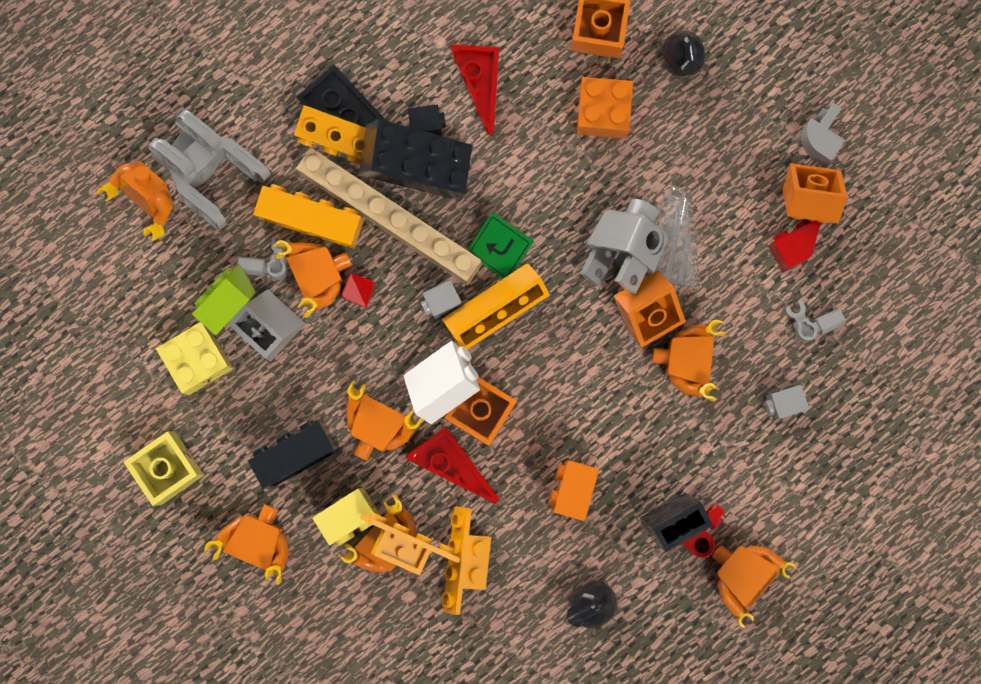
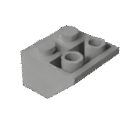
(266, 324)

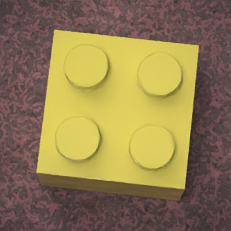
(194, 358)
(163, 468)
(343, 517)

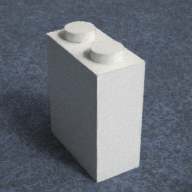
(441, 382)

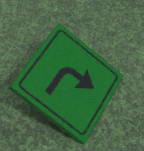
(500, 246)

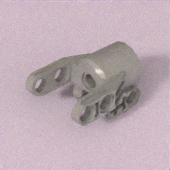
(195, 159)

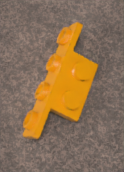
(402, 549)
(473, 565)

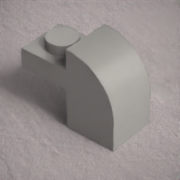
(820, 141)

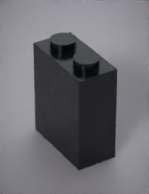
(676, 521)

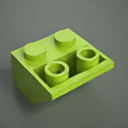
(224, 299)

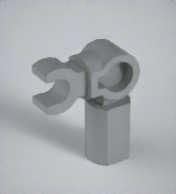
(259, 267)
(806, 330)

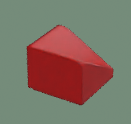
(358, 290)

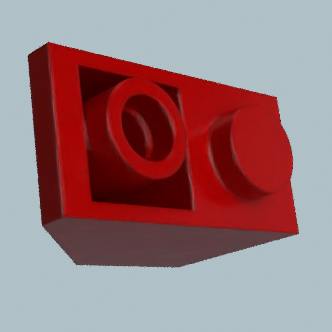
(796, 246)

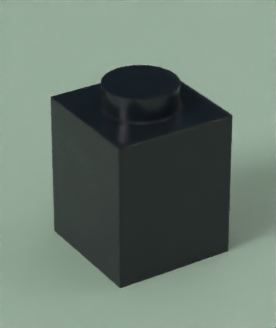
(427, 119)

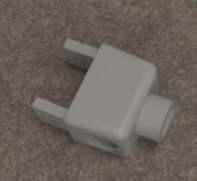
(628, 242)

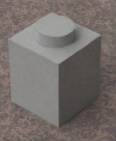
(441, 300)
(786, 402)

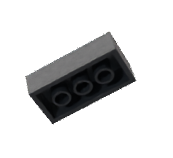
(415, 159)

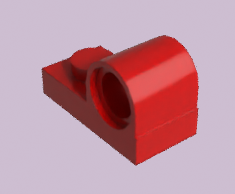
(714, 513)

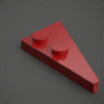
(480, 73)
(447, 459)

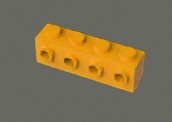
(331, 133)
(309, 217)
(496, 306)

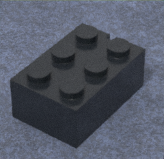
(293, 454)

